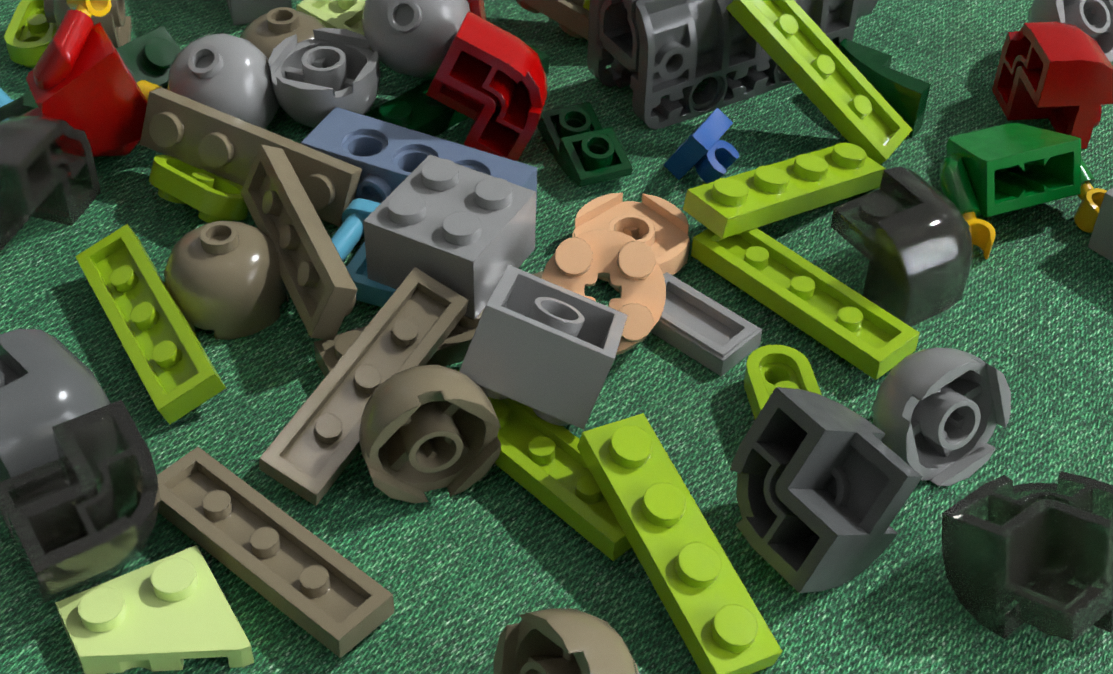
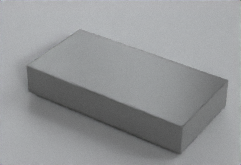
(704, 328)

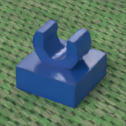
(705, 150)

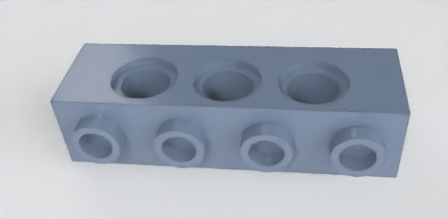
(393, 152)

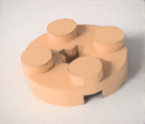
(649, 221)
(626, 264)

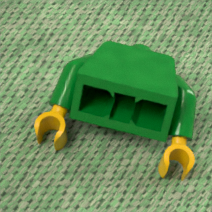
(1012, 170)

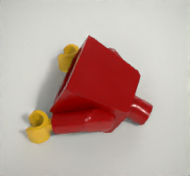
(89, 84)

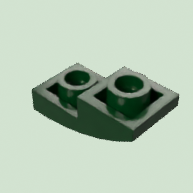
(904, 93)
(582, 145)

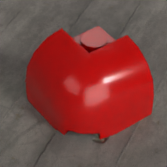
(1055, 76)
(495, 84)

